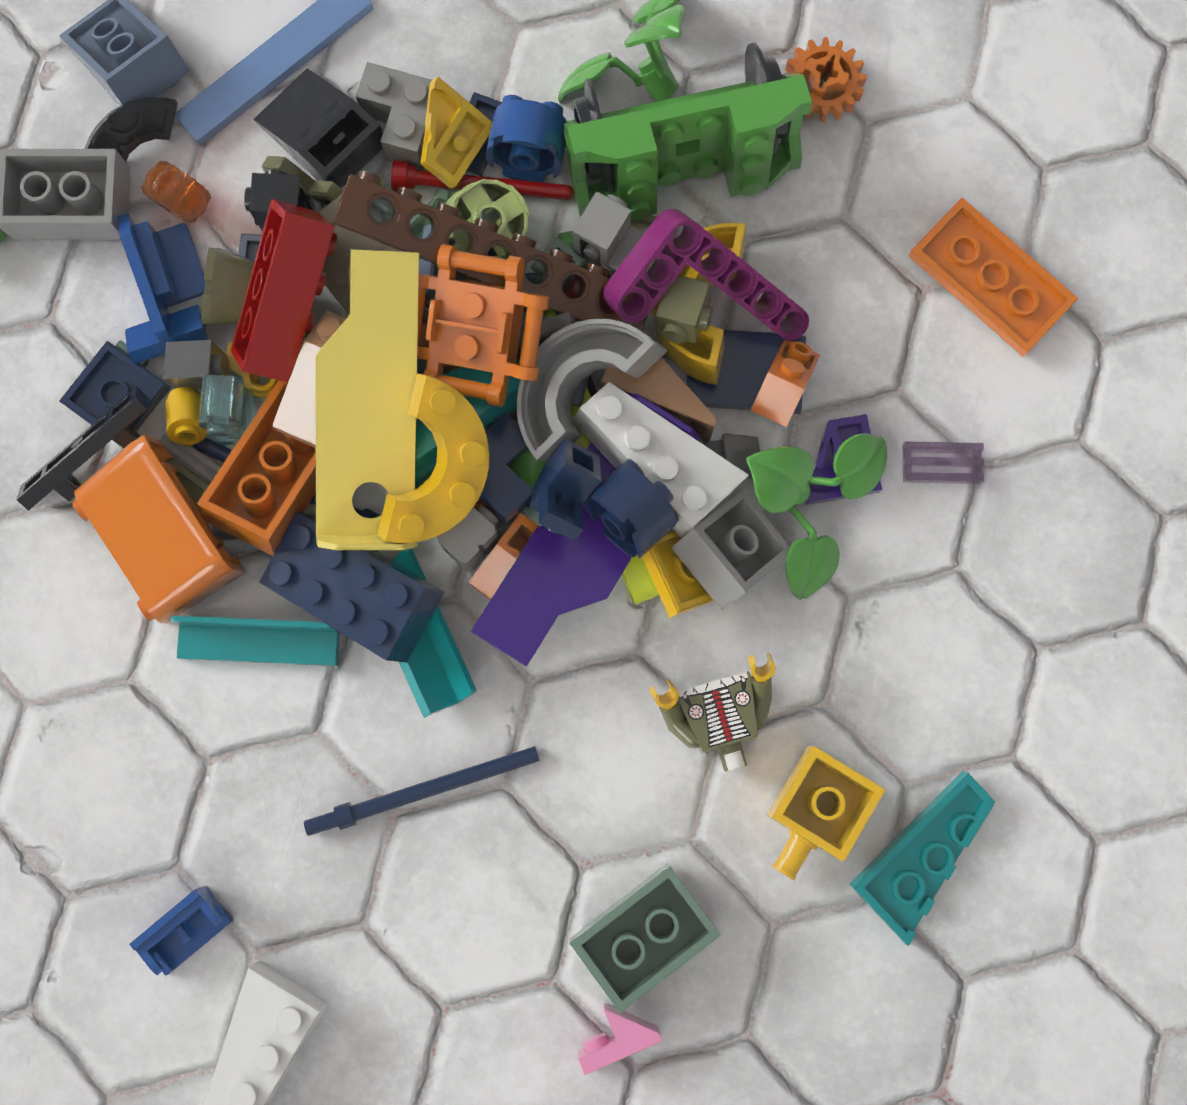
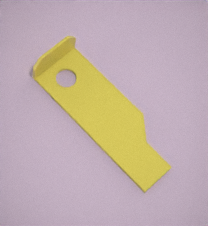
(364, 399)

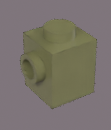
(684, 310)

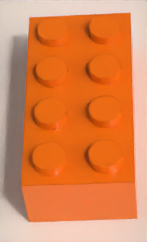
(261, 481)

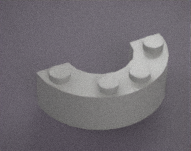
(564, 362)

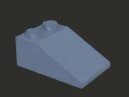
(125, 52)

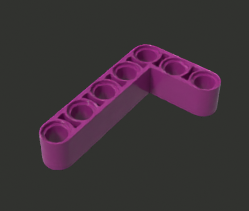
(716, 268)

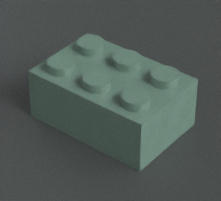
(644, 937)

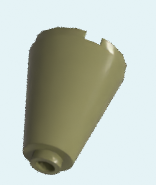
(225, 286)

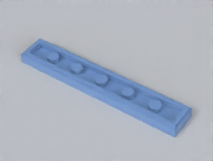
(269, 66)

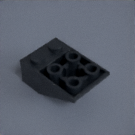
(322, 128)

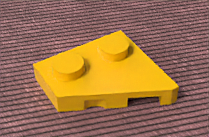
(451, 133)

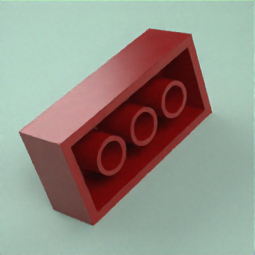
(282, 290)

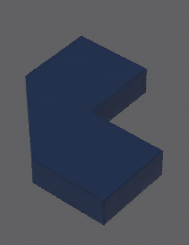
(504, 490)

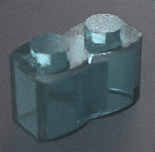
(225, 408)

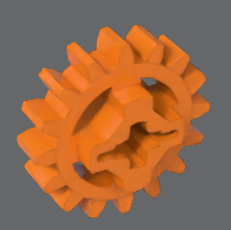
(843, 82)

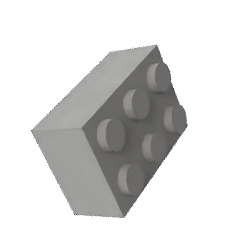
(62, 193)

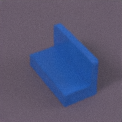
(171, 262)

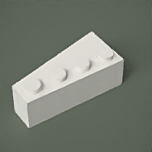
(690, 470)
(263, 1037)

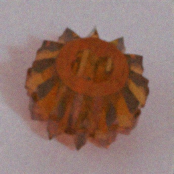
(176, 192)

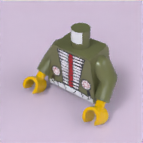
(720, 712)

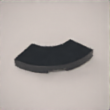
(134, 124)

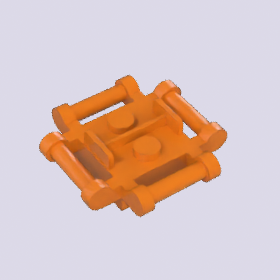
(480, 323)

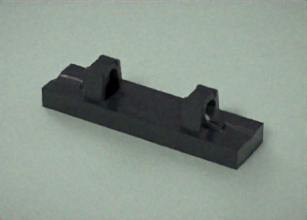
(59, 470)

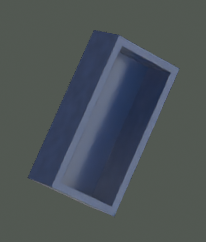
(352, 591)

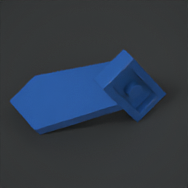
(150, 337)

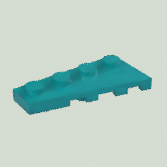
(914, 865)

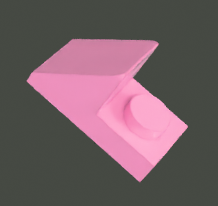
(629, 1037)

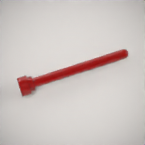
(408, 176)

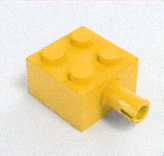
(822, 808)

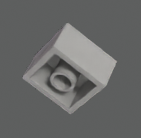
(732, 549)

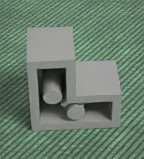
(399, 102)
(606, 234)

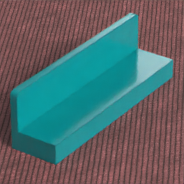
(257, 640)
(435, 666)

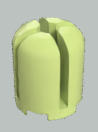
(483, 198)

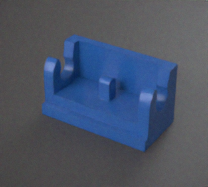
(181, 931)

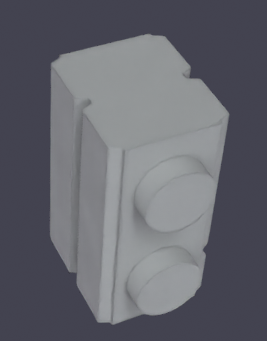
(471, 538)

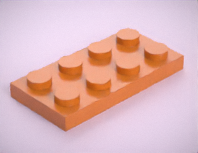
(992, 277)

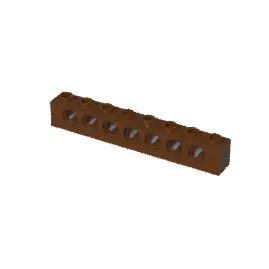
(355, 215)

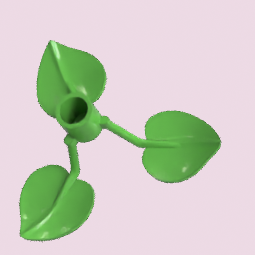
(662, 22)
(783, 482)

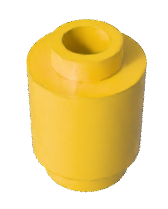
(183, 416)

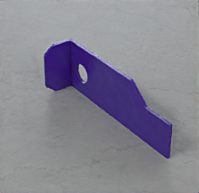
(556, 576)

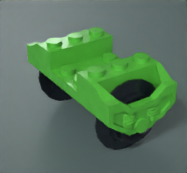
(690, 138)

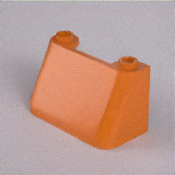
(155, 530)

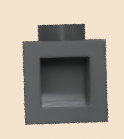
(191, 360)

